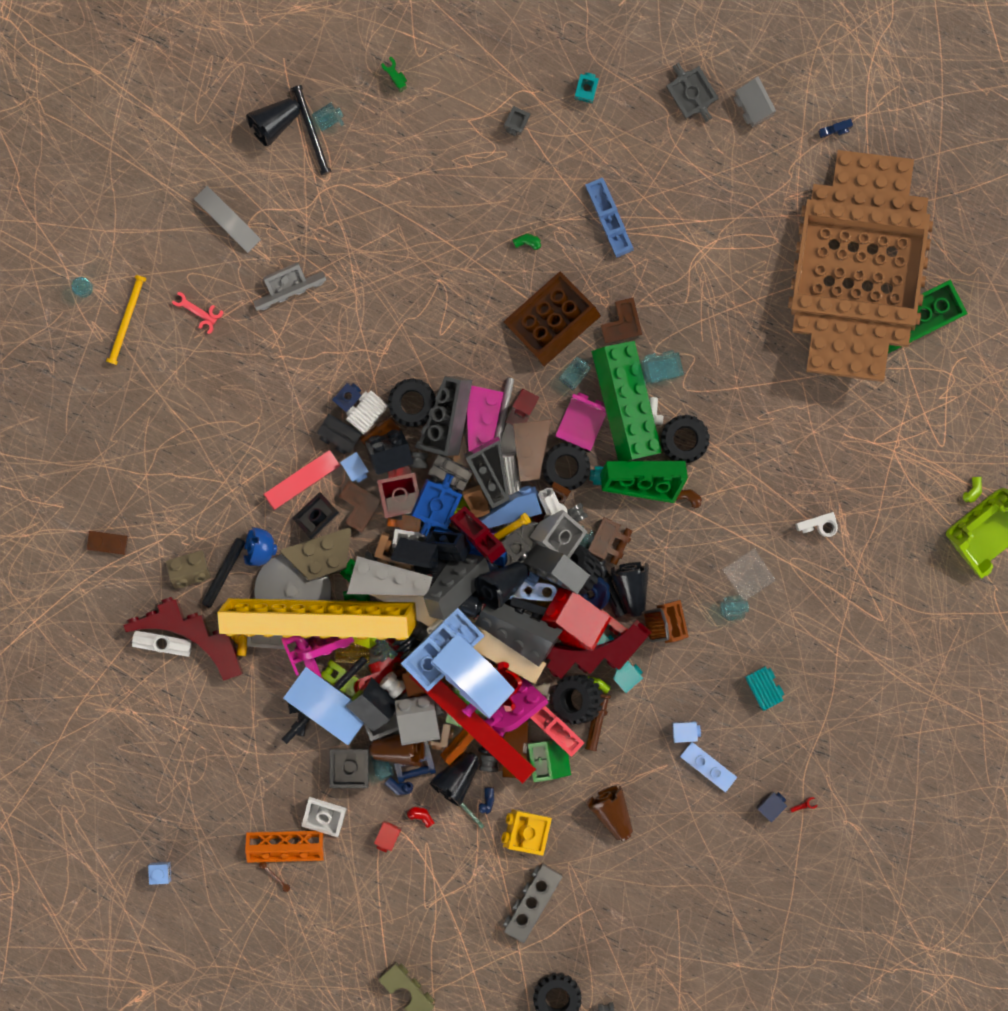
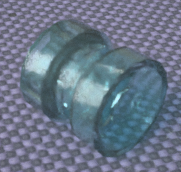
(85, 288)

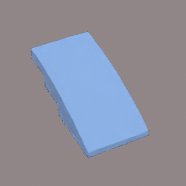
(419, 660)
(473, 676)
(324, 705)

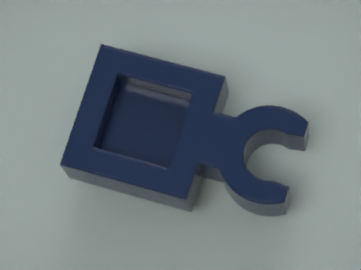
(840, 128)

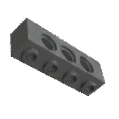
(522, 931)

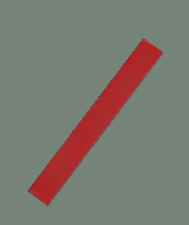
(480, 731)

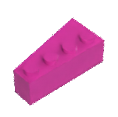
(482, 415)

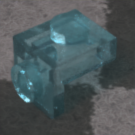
(328, 116)
(575, 373)

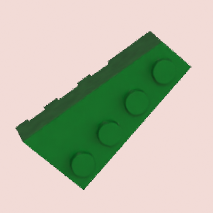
(645, 479)

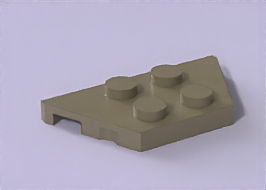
(320, 555)

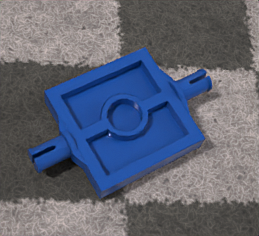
(436, 504)

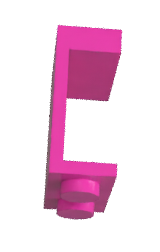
(582, 421)

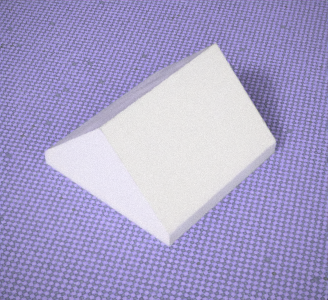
(324, 817)

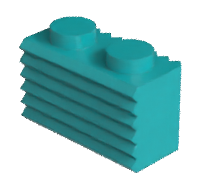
(764, 688)

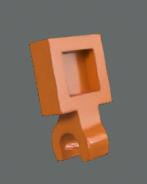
(407, 523)

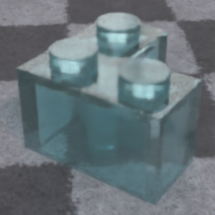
(661, 367)

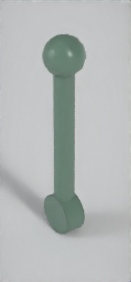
(472, 815)

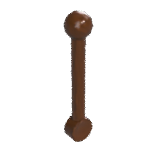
(286, 887)

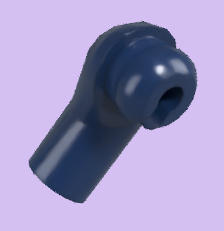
(399, 788)
(489, 801)

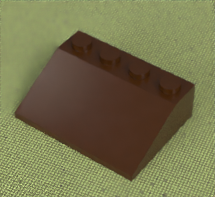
(552, 318)

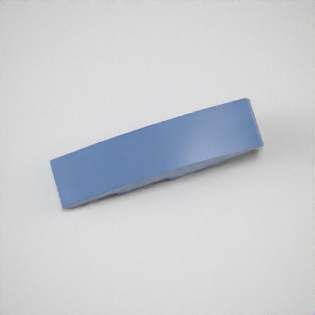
(609, 217)

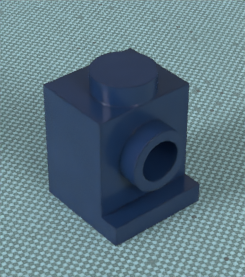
(340, 399)

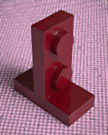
(522, 407)

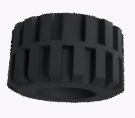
(399, 391)
(697, 427)
(575, 452)
(588, 563)
(563, 704)
(557, 981)

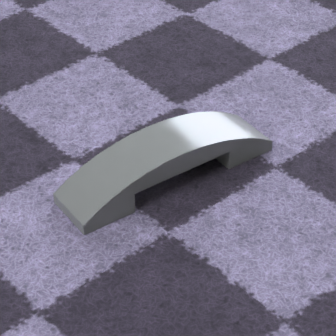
(227, 219)

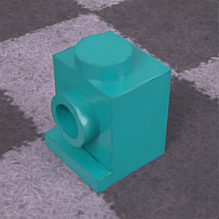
(581, 94)

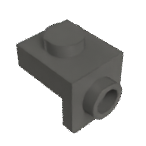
(516, 121)

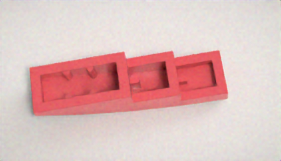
(301, 480)
(557, 731)

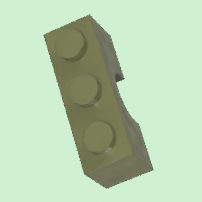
(397, 977)

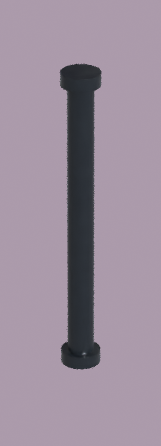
(311, 130)

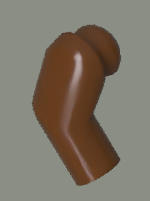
(691, 496)

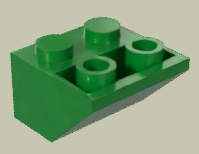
(549, 760)

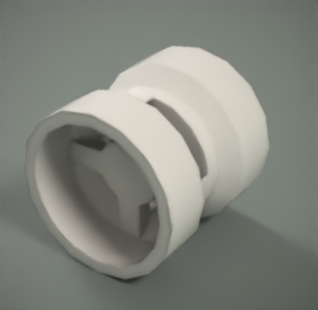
(392, 685)

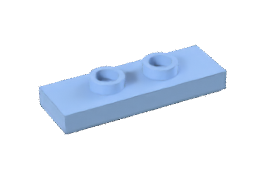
(708, 766)

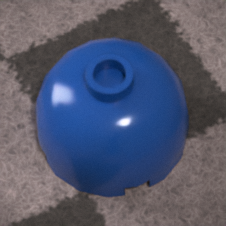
(259, 547)

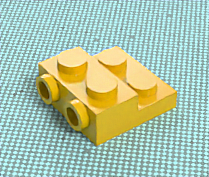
(526, 832)

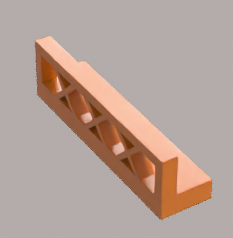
(284, 850)

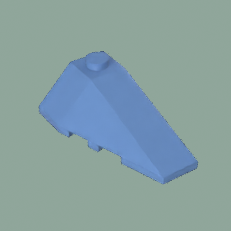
(520, 502)

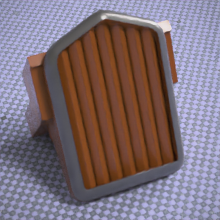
(666, 622)

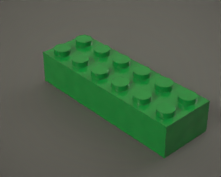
(939, 307)
(626, 401)

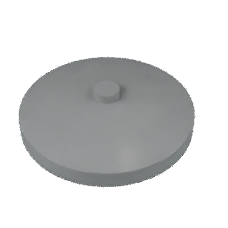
(283, 581)

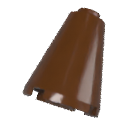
(391, 750)
(612, 812)

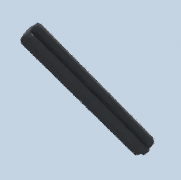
(223, 572)

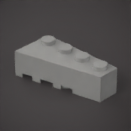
(385, 579)

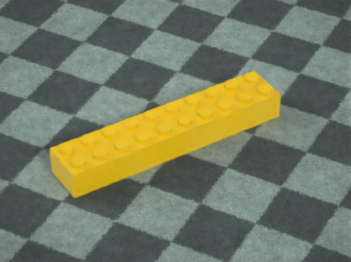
(317, 618)

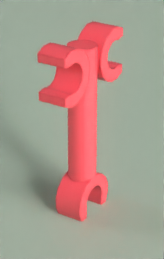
(209, 318)

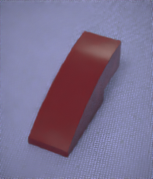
(478, 534)

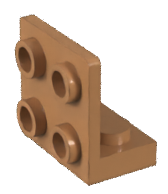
(383, 557)

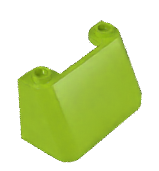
(982, 532)

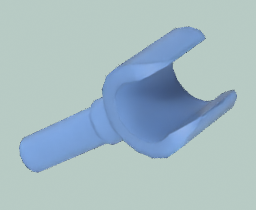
(532, 579)

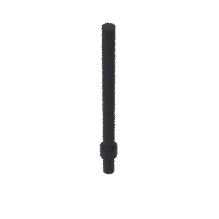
(298, 726)

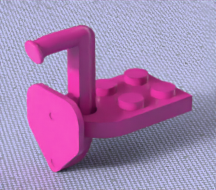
(312, 647)
(527, 702)

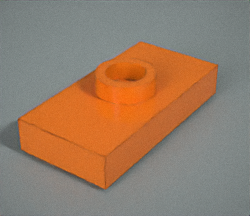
(456, 747)

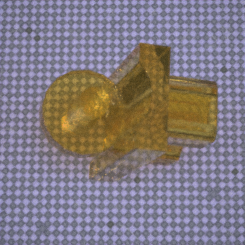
(352, 654)

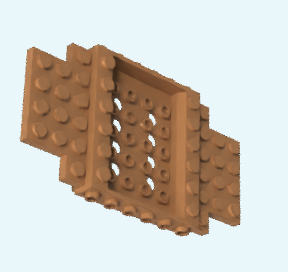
(865, 207)

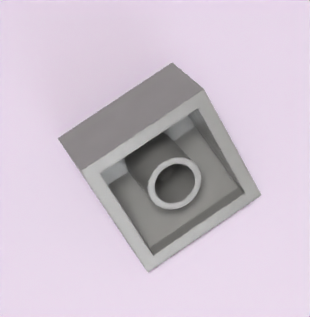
(754, 102)
(559, 533)
(417, 720)

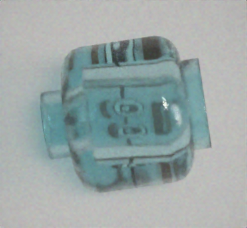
(734, 608)

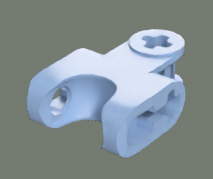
(536, 592)

